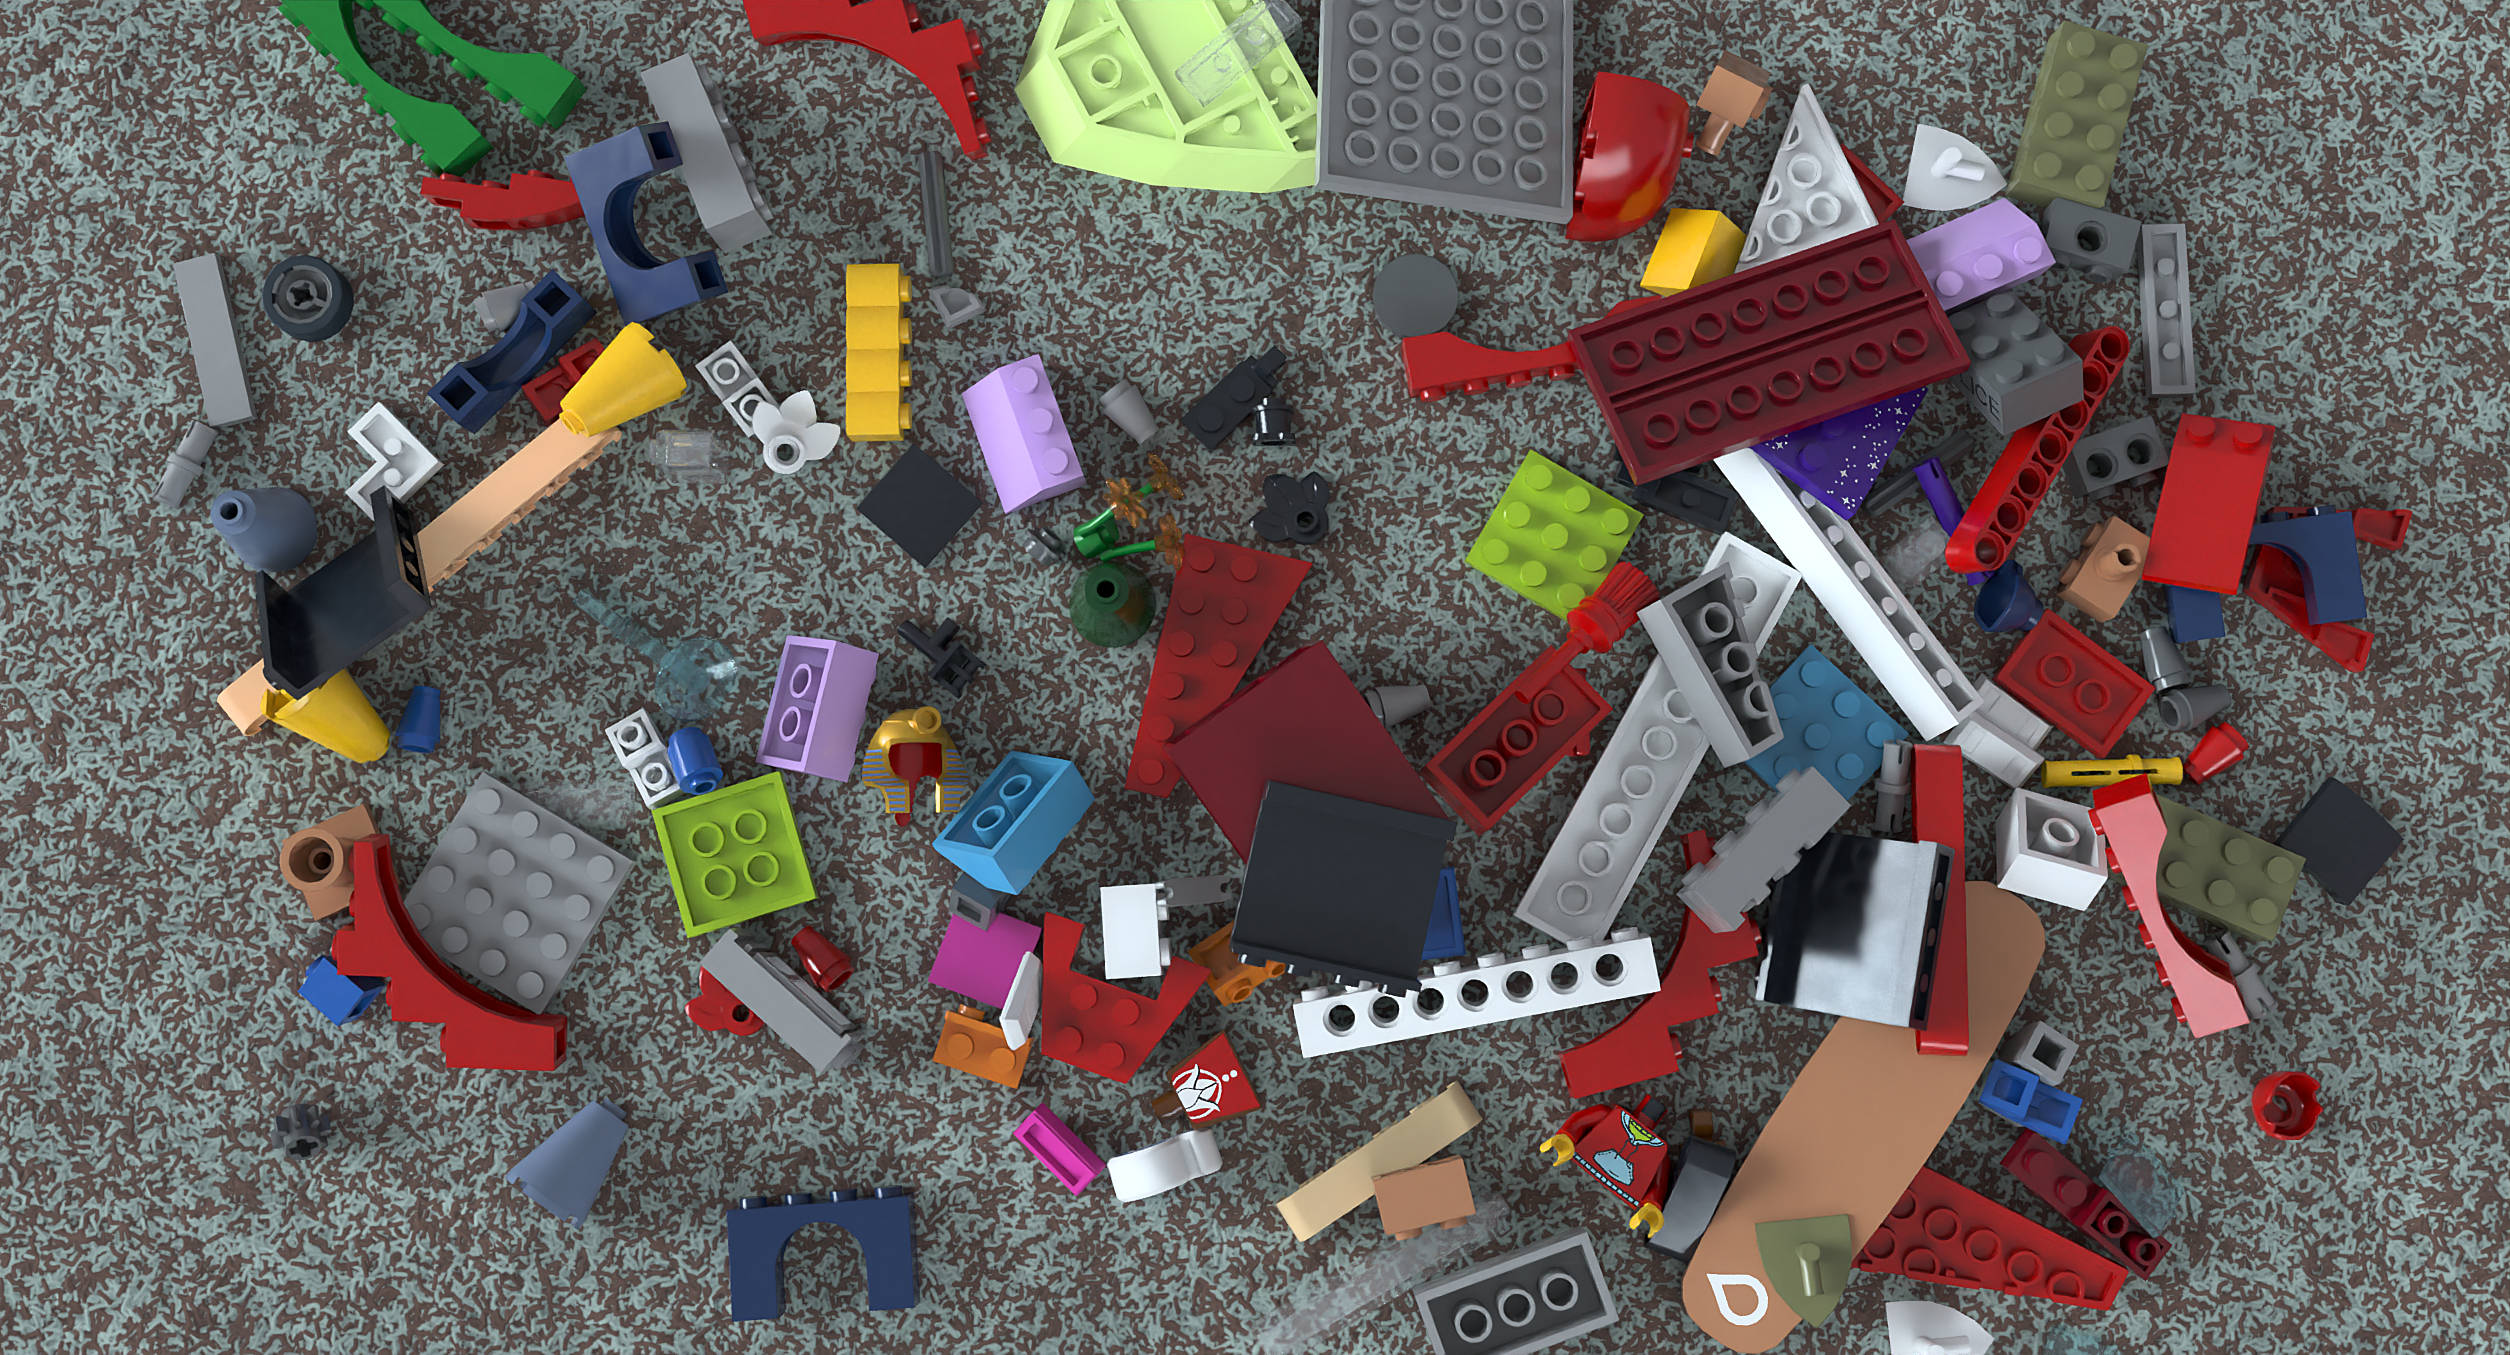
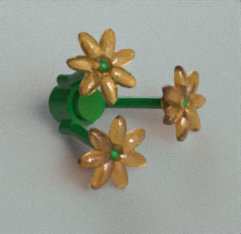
(1101, 532)

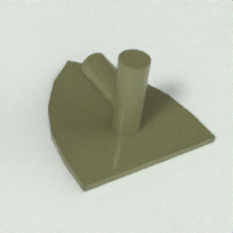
(1807, 1262)

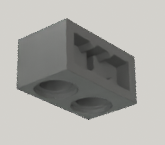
(2110, 453)

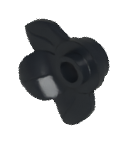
(1288, 504)

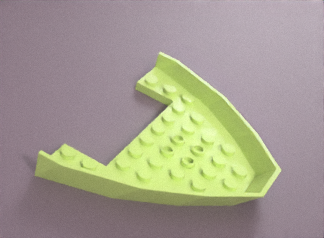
(1111, 102)

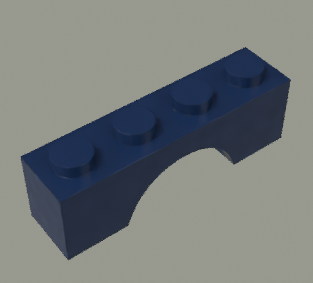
(482, 386)

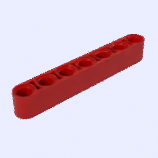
(2033, 461)
(1939, 818)

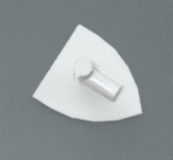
(1948, 172)
(1933, 1330)

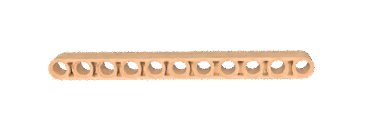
(461, 530)

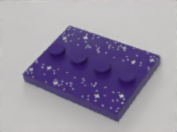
(1843, 454)

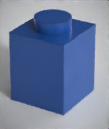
(338, 996)

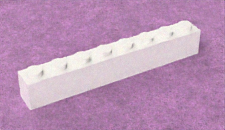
(1857, 595)

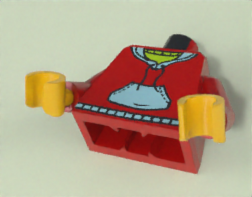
(1620, 1154)

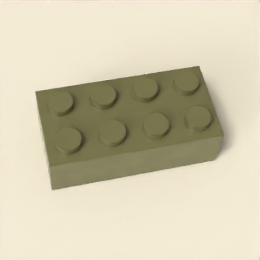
(2076, 117)
(2222, 873)

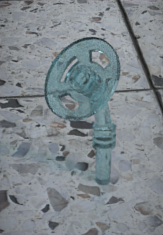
(683, 670)

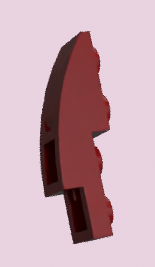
(527, 203)

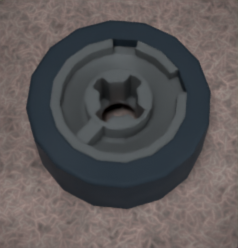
(307, 320)

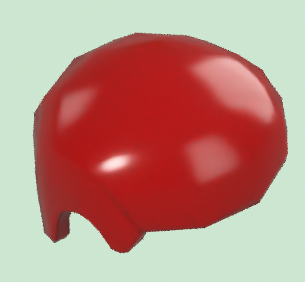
(2298, 1093)

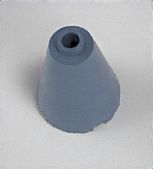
(266, 526)
(573, 1162)

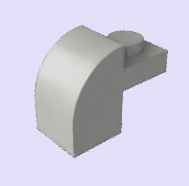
(2041, 1052)

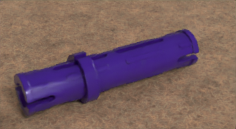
(1944, 503)

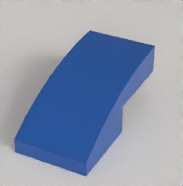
(2030, 1102)

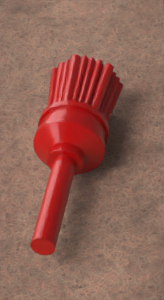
(1596, 623)

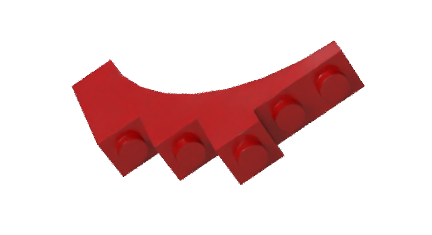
(890, 28)
(423, 988)
(1641, 1042)

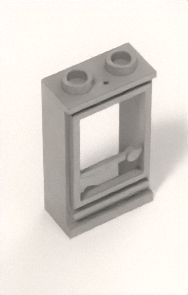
(784, 1000)

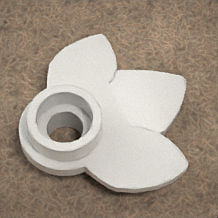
(796, 426)

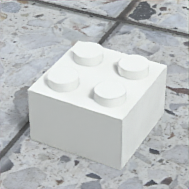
(2049, 850)
(1134, 931)

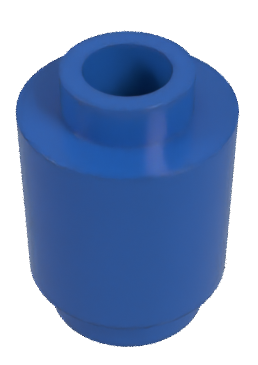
(694, 761)

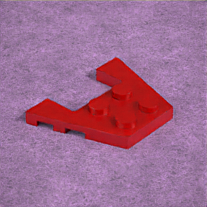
(2278, 585)
(1099, 1022)

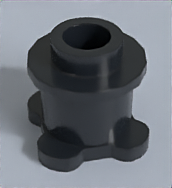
(1273, 423)

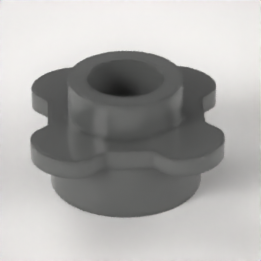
(1043, 545)

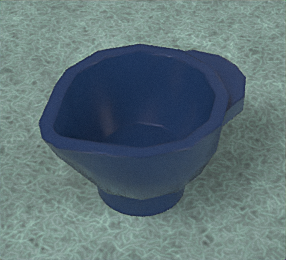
(2007, 601)

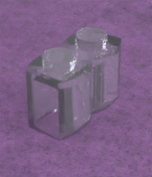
(690, 456)

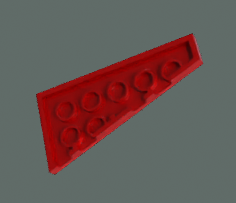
(1212, 631)
(1971, 1241)

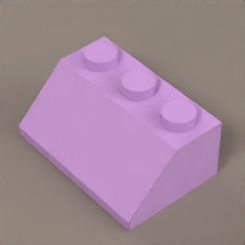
(1981, 255)
(1023, 434)
(817, 707)

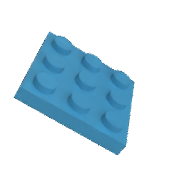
(1825, 726)

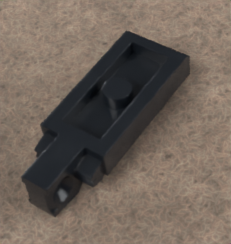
(1233, 399)
(1684, 498)

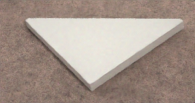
(1808, 191)

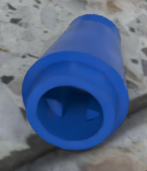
(420, 721)

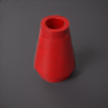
(2215, 753)
(823, 960)

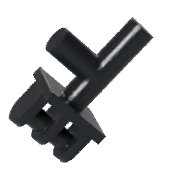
(947, 661)

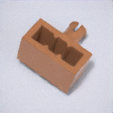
(1732, 96)
(2105, 570)
(1423, 1197)

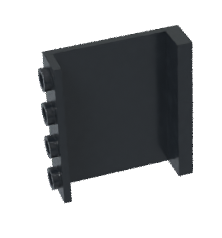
(344, 604)
(1339, 888)
(1857, 929)

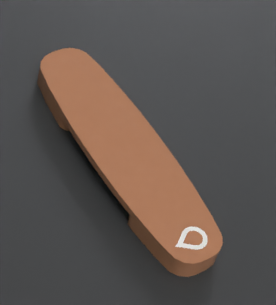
(1856, 1129)

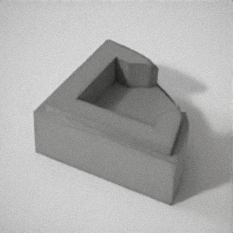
(955, 304)

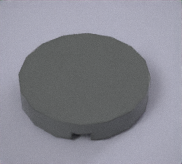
(1415, 296)

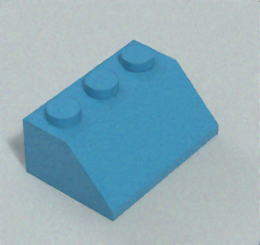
(1015, 820)

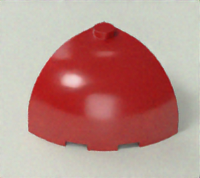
(1626, 156)

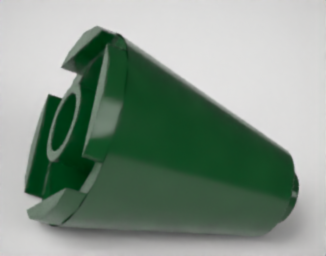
(1115, 619)

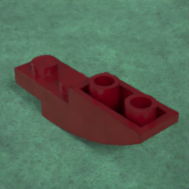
(2084, 1204)

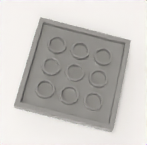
(515, 892)

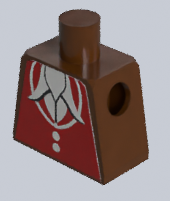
(1208, 1086)

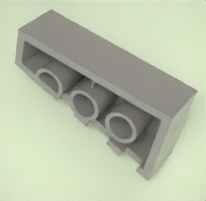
(1715, 665)
(1762, 849)

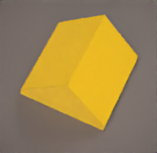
(1693, 251)

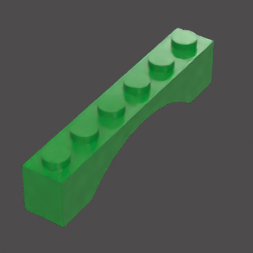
(531, 79)
(439, 128)

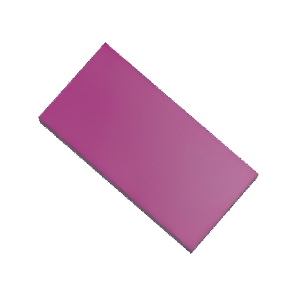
(1059, 1149)

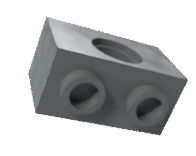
(2110, 237)

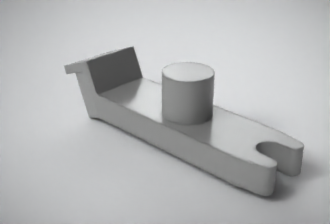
(1193, 891)

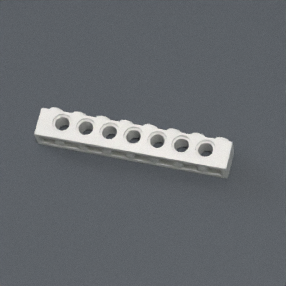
(1634, 977)

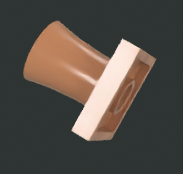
(319, 860)

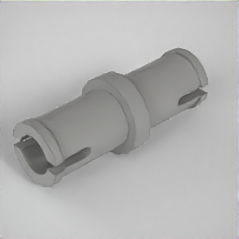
(184, 464)
(1892, 785)
(2244, 971)

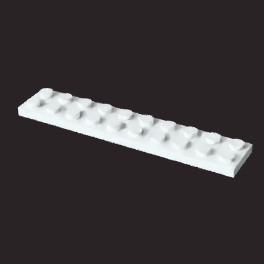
(1641, 773)

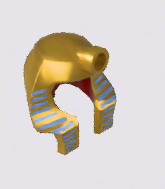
(908, 748)

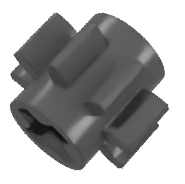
(300, 1131)

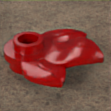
(719, 1008)

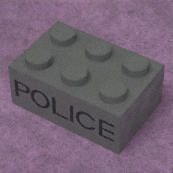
(2016, 365)

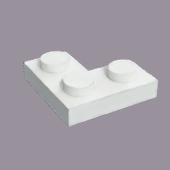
(401, 458)

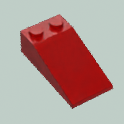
(2209, 503)
(1513, 745)

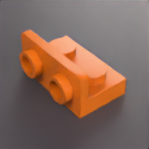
(1229, 978)
(980, 1047)

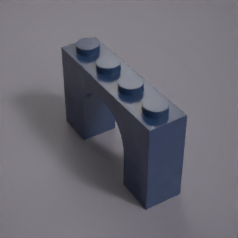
(607, 185)
(2322, 550)
(762, 1231)

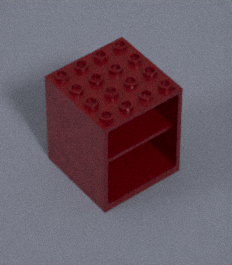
(1297, 728)

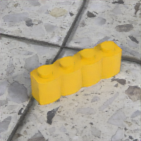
(876, 352)

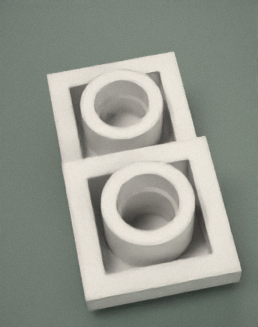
(735, 384)
(646, 757)

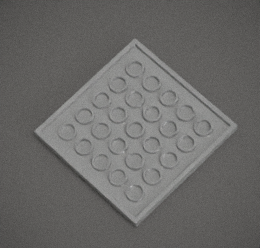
(1448, 104)

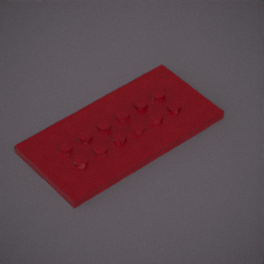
(1767, 351)

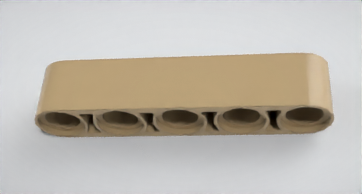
(1395, 1147)

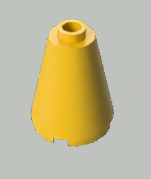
(622, 384)
(332, 716)

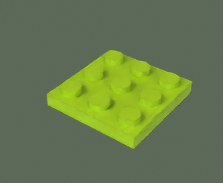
(1553, 536)
(735, 854)

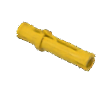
(2059, 772)

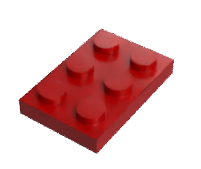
(2073, 683)

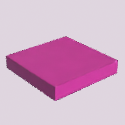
(982, 961)

